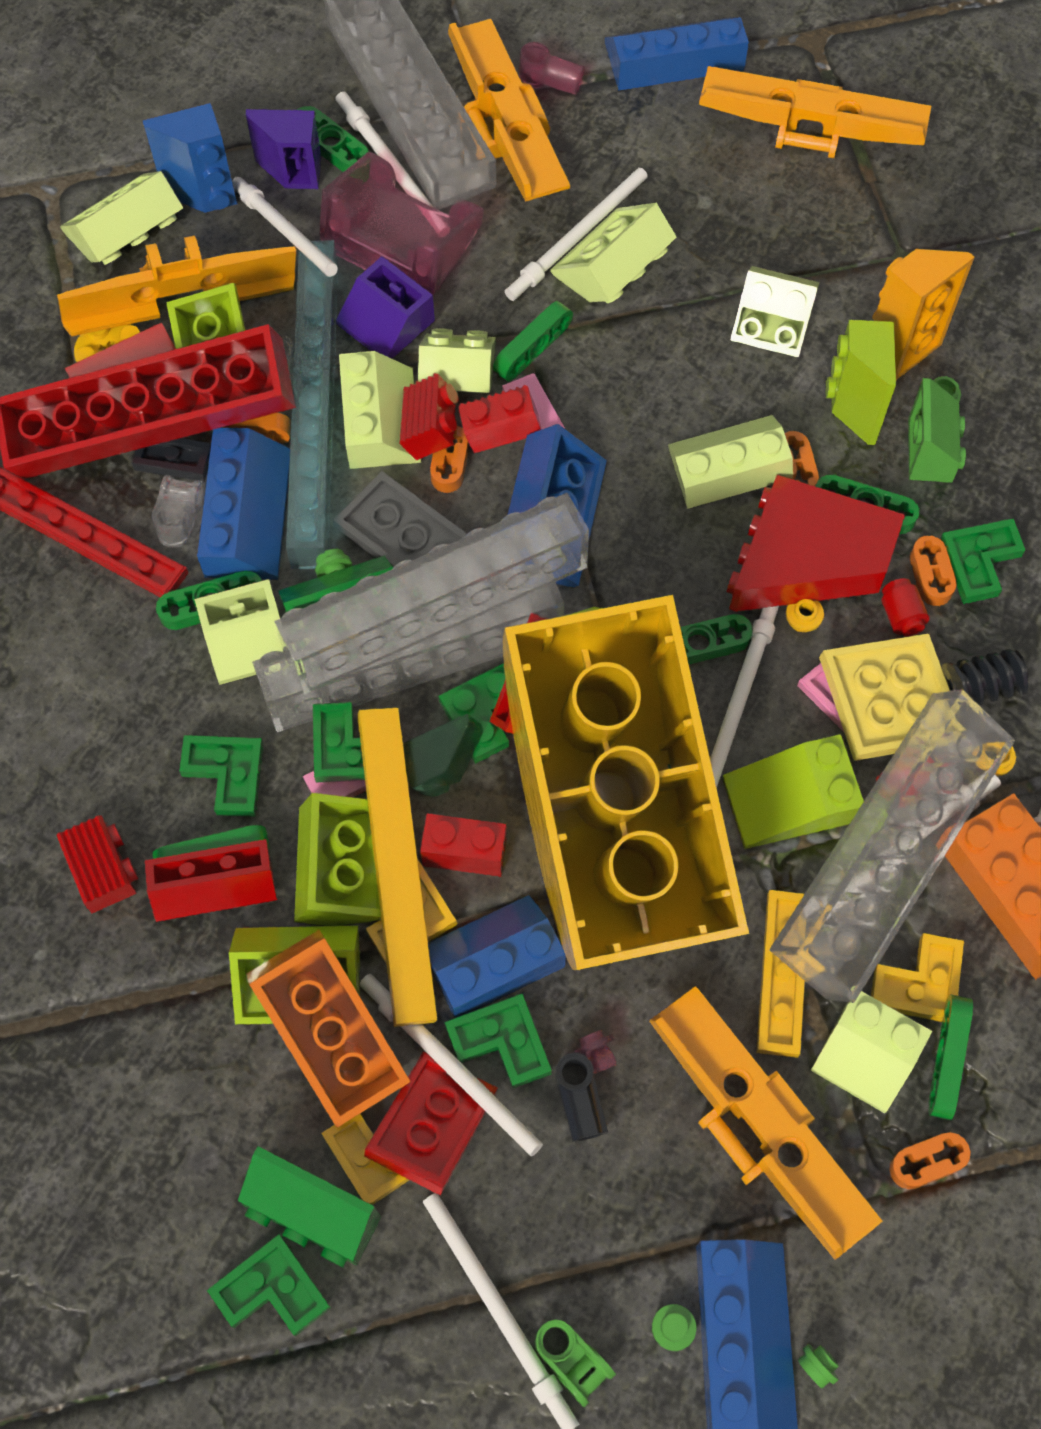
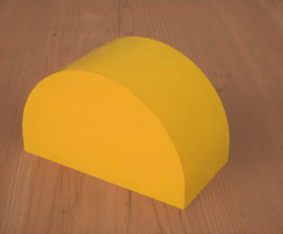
(621, 840)

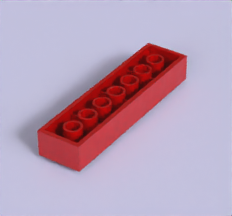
(145, 402)

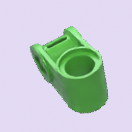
(574, 1362)

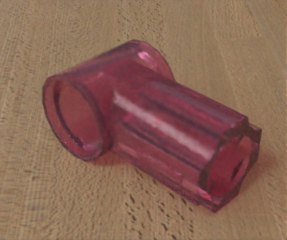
(541, 68)

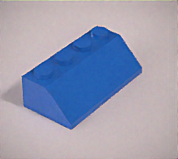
(677, 52)
(555, 465)
(244, 504)
(745, 1335)

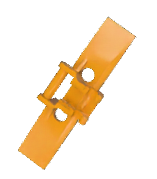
(758, 95)
(516, 111)
(133, 296)
(815, 1187)

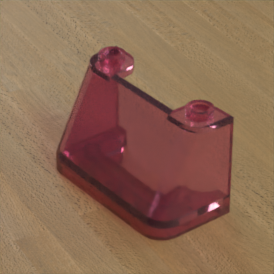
(377, 220)

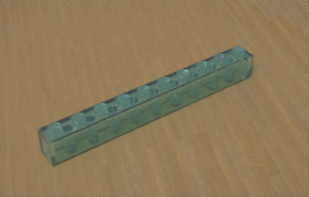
(313, 417)

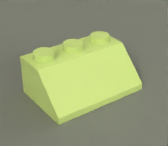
(123, 217)
(615, 252)
(373, 408)
(731, 461)

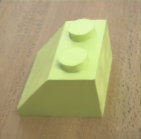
(871, 1051)

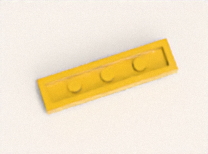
(780, 986)

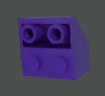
(286, 146)
(386, 309)

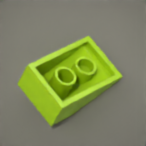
(794, 792)

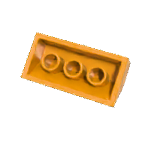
(921, 301)

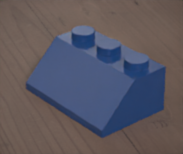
(192, 157)
(495, 956)

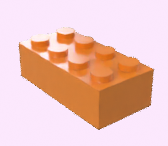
(1001, 866)
(327, 1028)

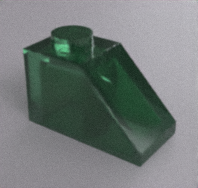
(441, 755)

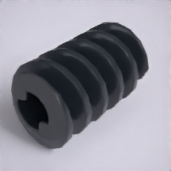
(988, 675)

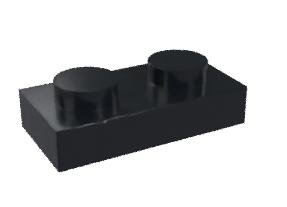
(176, 457)

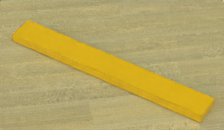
(396, 868)

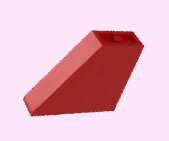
(812, 547)

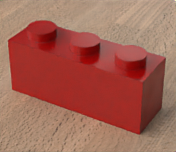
(210, 880)

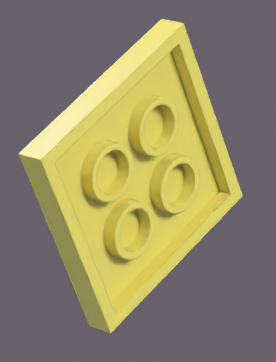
(882, 690)

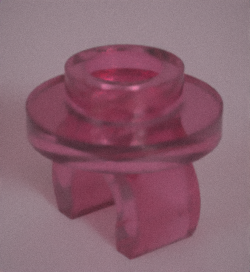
(597, 1051)

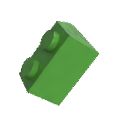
(935, 435)

